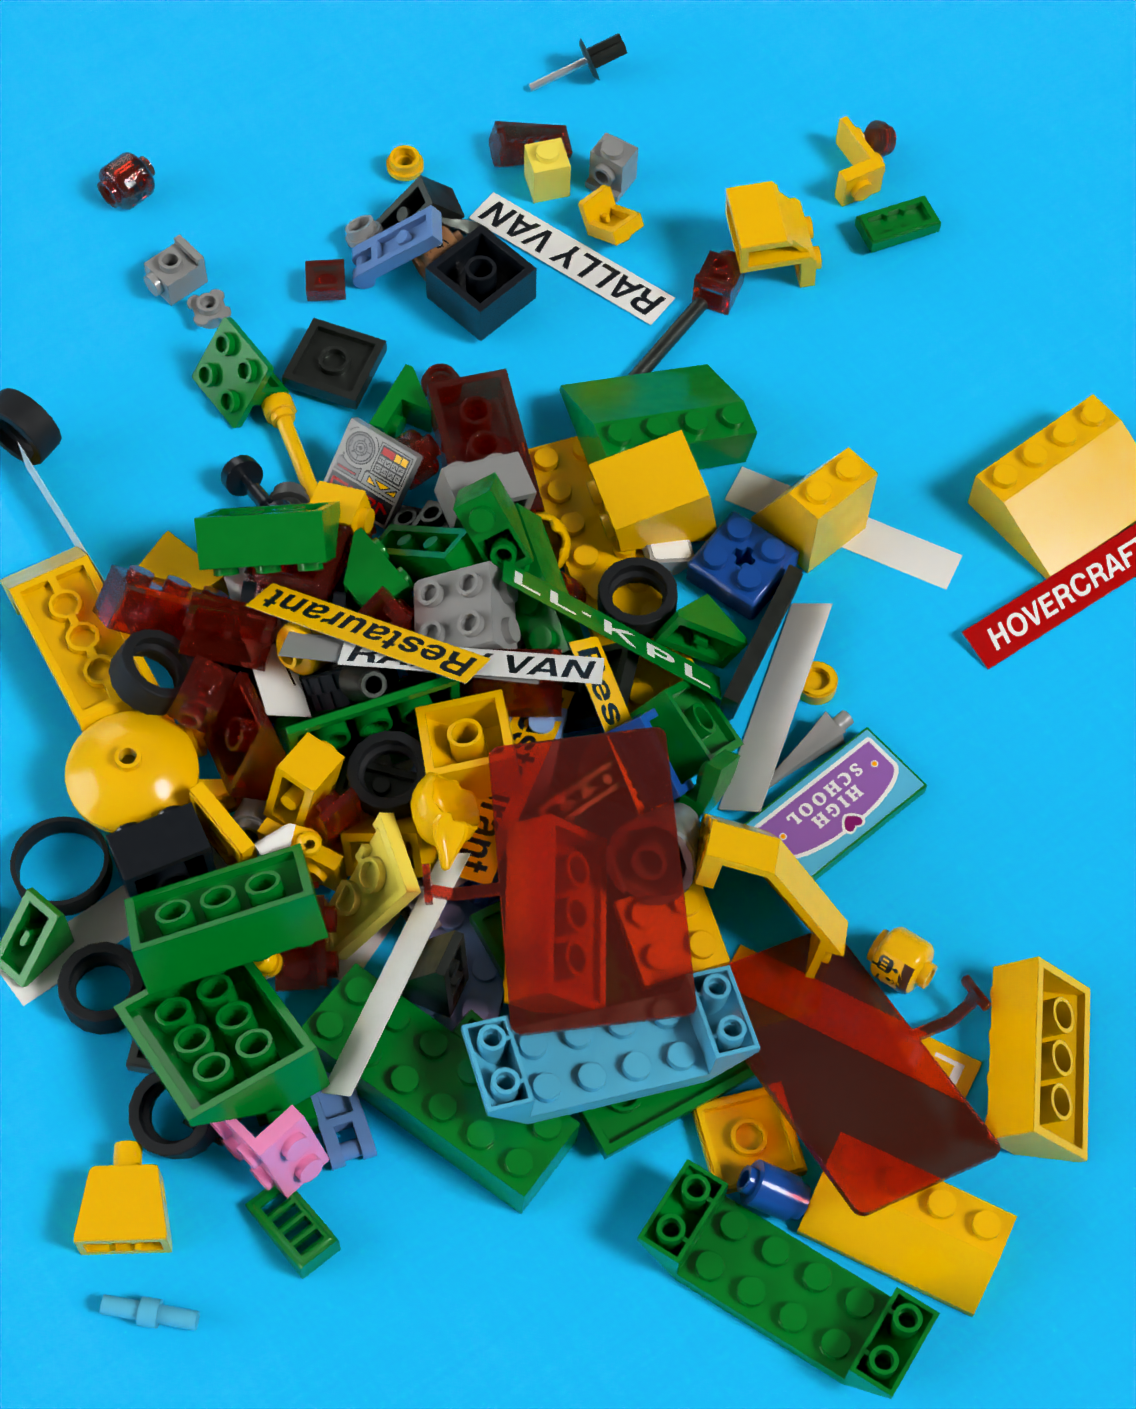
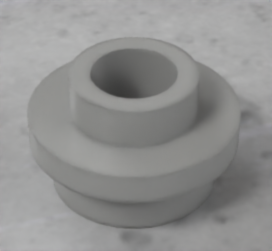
(361, 230)

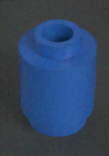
(773, 1191)

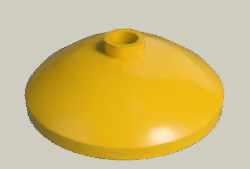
(121, 793)

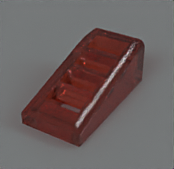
(509, 138)

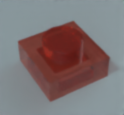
(325, 280)

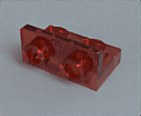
(312, 965)

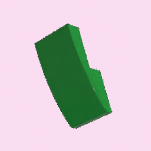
(711, 783)

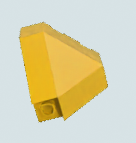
(765, 855)

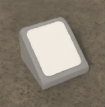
(671, 555)

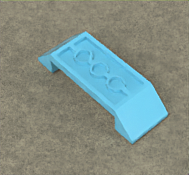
(600, 1066)

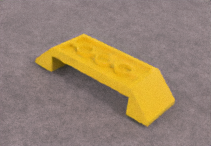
(77, 647)

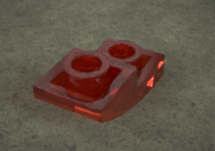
(336, 815)

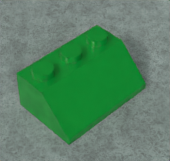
(267, 537)

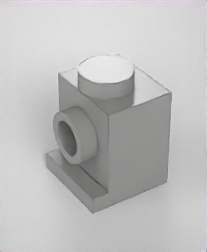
(612, 164)
(175, 271)

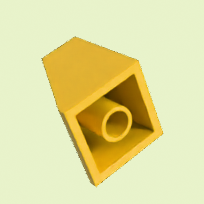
(652, 494)
(822, 508)

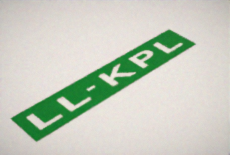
(611, 629)

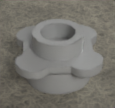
(209, 317)

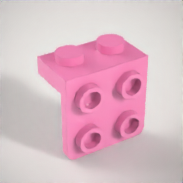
(281, 1154)

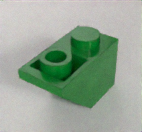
(493, 522)
(370, 570)

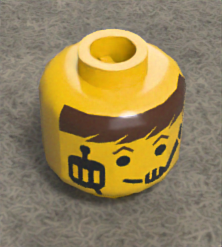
(902, 960)

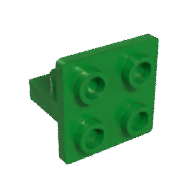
(235, 373)

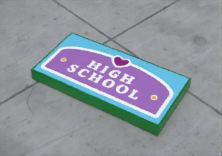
(841, 803)

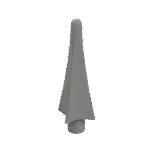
(822, 738)

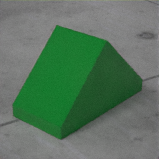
(703, 633)
(33, 938)

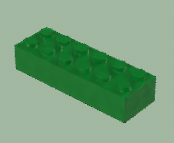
(430, 1089)

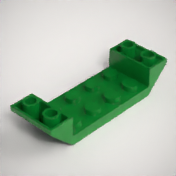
(784, 1286)

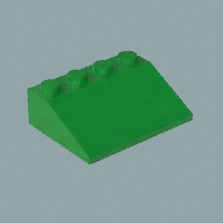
(642, 407)
(388, 712)
(225, 1046)

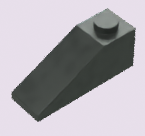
(439, 974)

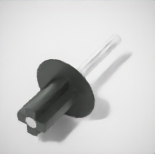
(593, 57)

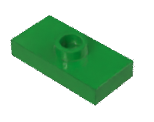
(897, 224)

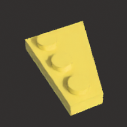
(376, 890)

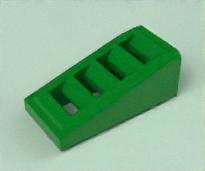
(314, 1255)

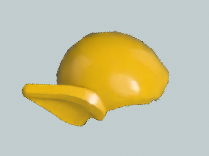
(444, 815)

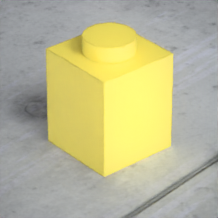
(547, 170)

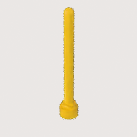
(281, 412)

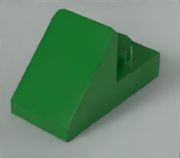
(403, 405)

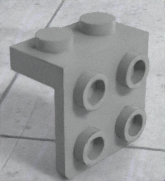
(468, 608)

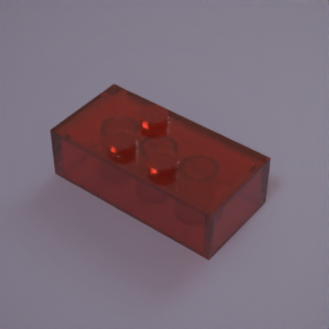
(478, 418)

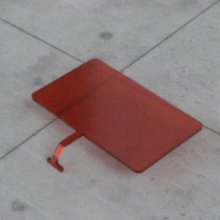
(587, 882)
(859, 1076)

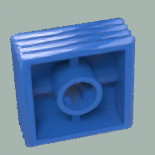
(762, 569)

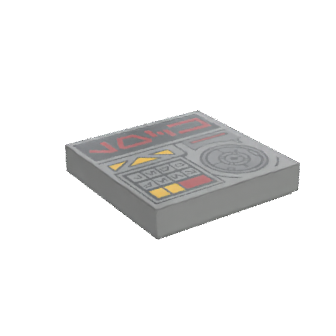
(375, 464)

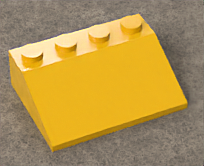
(1062, 488)

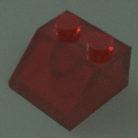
(244, 742)

